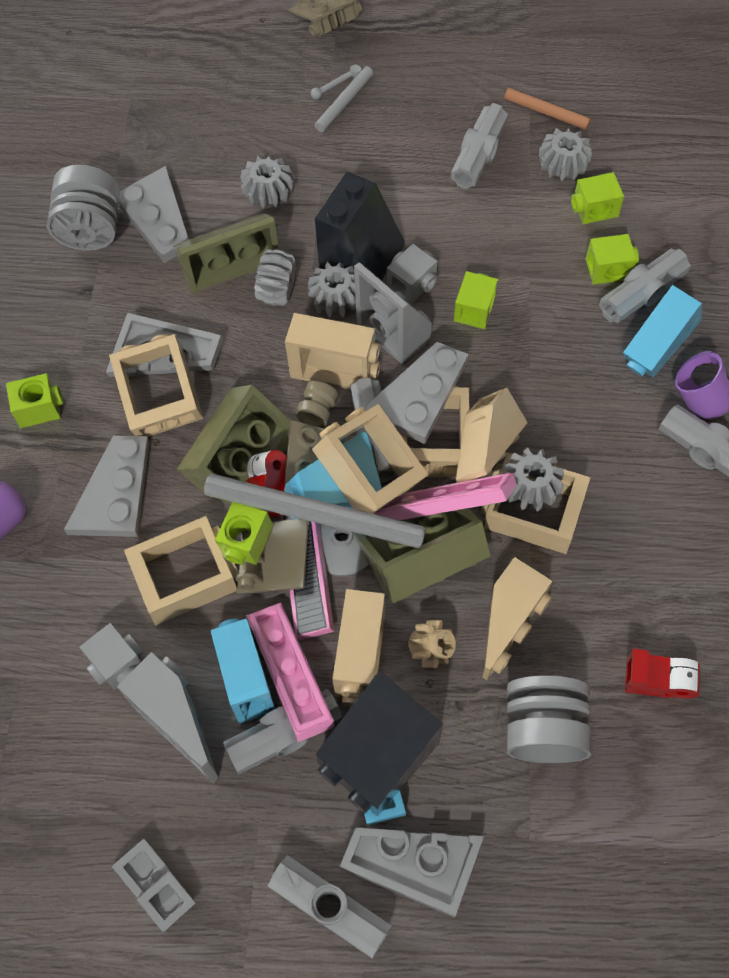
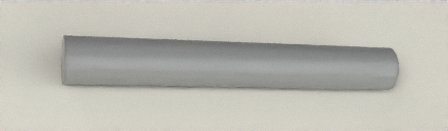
(343, 99)

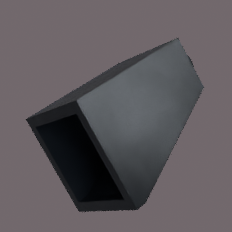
(357, 227)
(378, 745)

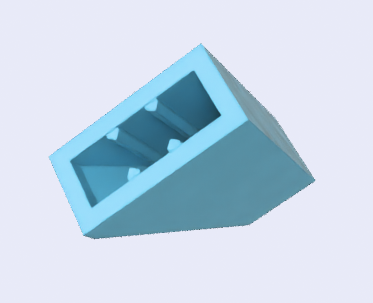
(663, 332)
(317, 484)
(242, 670)

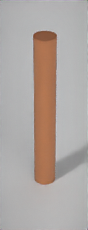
(547, 108)

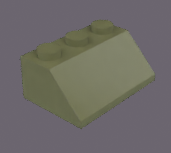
(226, 252)
(236, 431)
(449, 545)

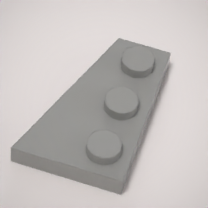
(155, 213)
(199, 346)
(421, 391)
(115, 491)
(415, 865)

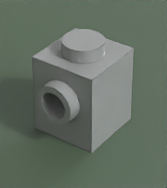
(412, 273)
(111, 656)

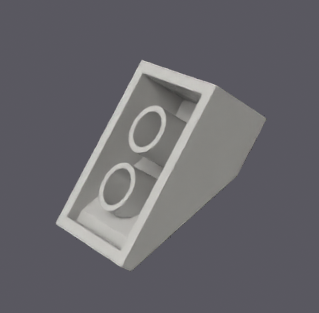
(396, 323)
(161, 698)

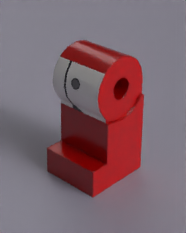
(262, 472)
(661, 675)

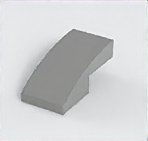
(153, 885)

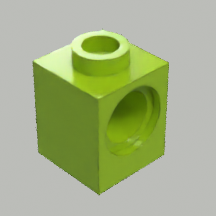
(597, 198)
(611, 258)
(475, 299)
(24, 393)
(242, 519)

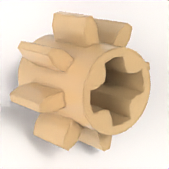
(432, 644)

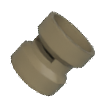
(316, 404)

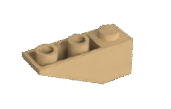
(488, 433)
(513, 603)

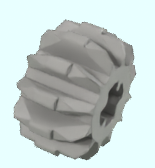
(565, 154)
(266, 181)
(275, 277)
(333, 289)
(547, 477)

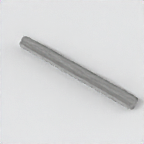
(314, 510)

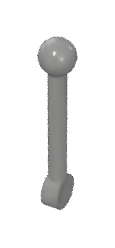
(316, 93)

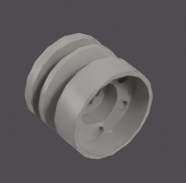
(83, 207)
(548, 719)

